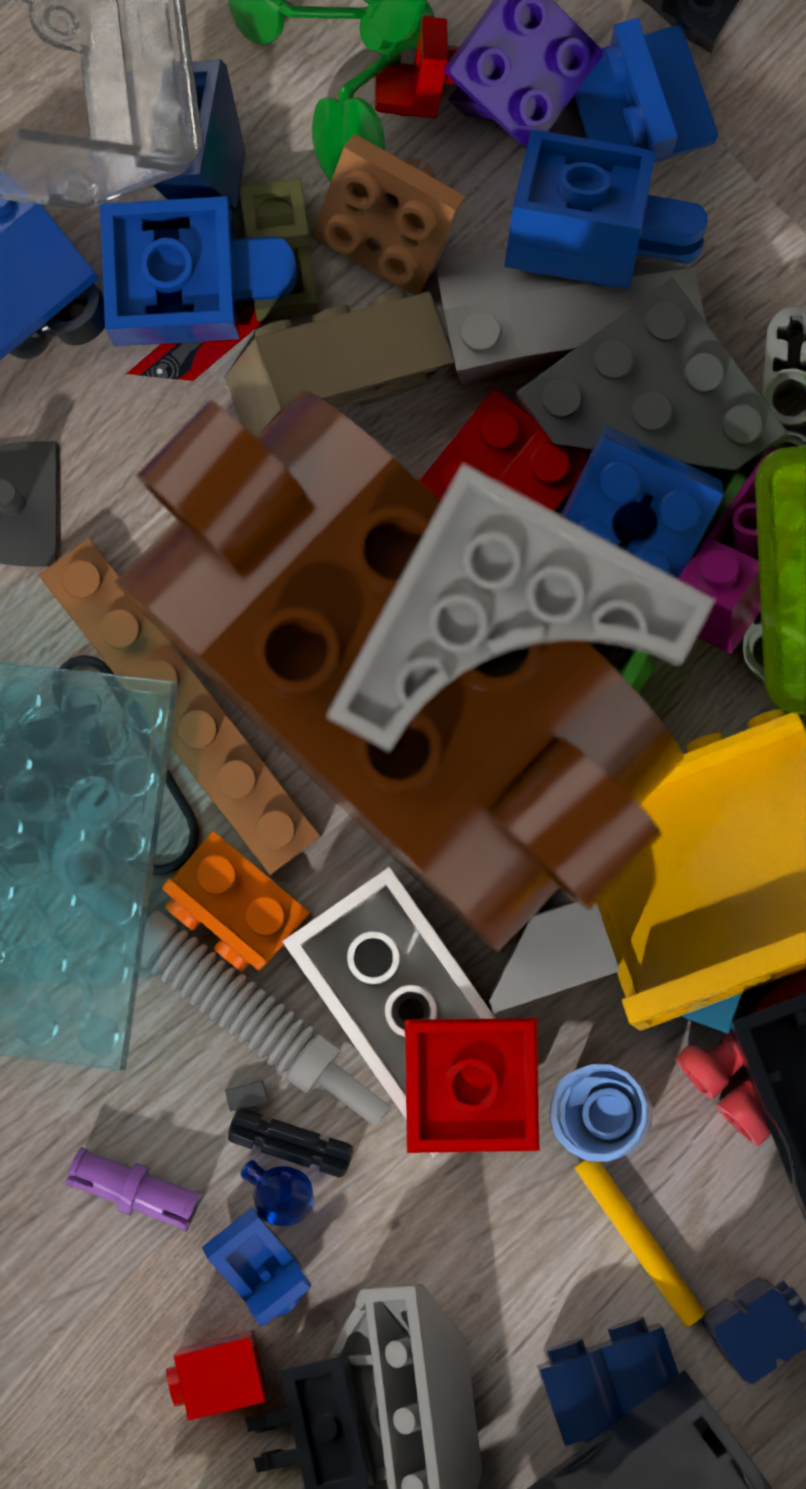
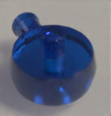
(280, 1194)

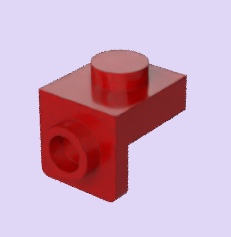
(417, 86)

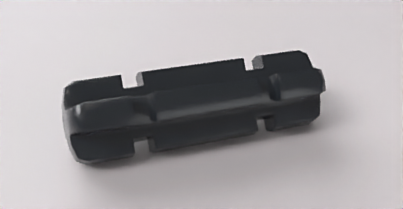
(290, 1143)

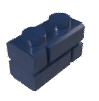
(758, 1327)

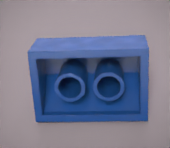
(37, 271)

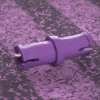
(133, 1189)

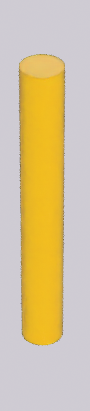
(640, 1241)

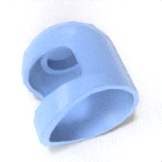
(618, 1116)

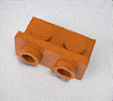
(235, 903)

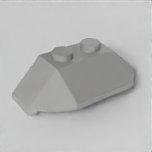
(412, 1390)

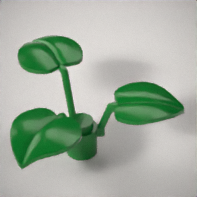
(383, 27)

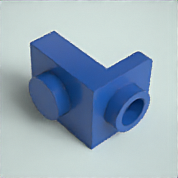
(258, 1267)

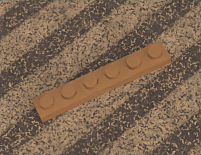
(201, 729)

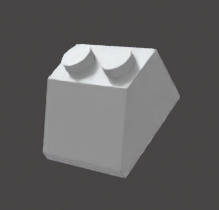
(553, 954)

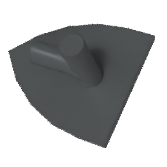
(28, 503)

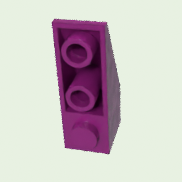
(729, 570)

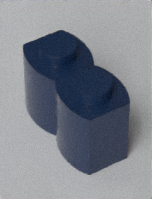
(605, 1381)

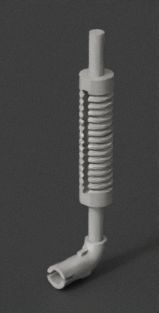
(252, 1015)

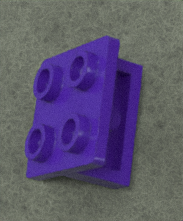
(521, 66)

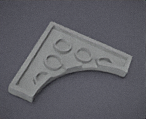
(499, 580)

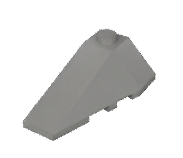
(523, 321)

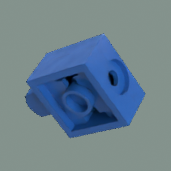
(589, 212)
(180, 271)
(643, 501)

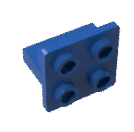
(646, 94)

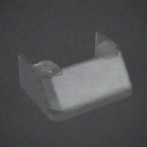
(135, 100)

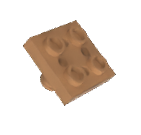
(396, 206)

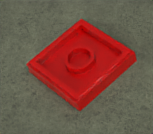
(472, 1085)

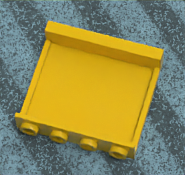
(725, 884)

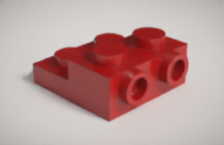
(511, 450)

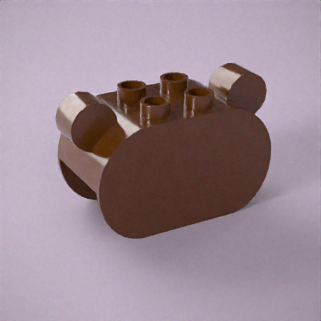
(271, 589)

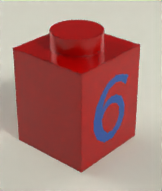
(217, 1376)

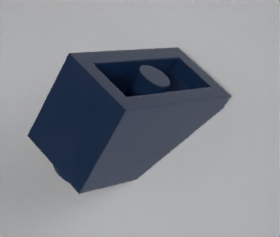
(222, 156)

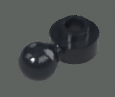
(73, 325)

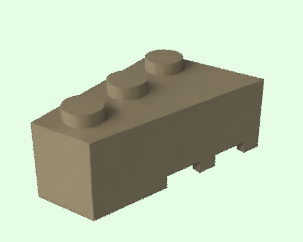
(341, 357)

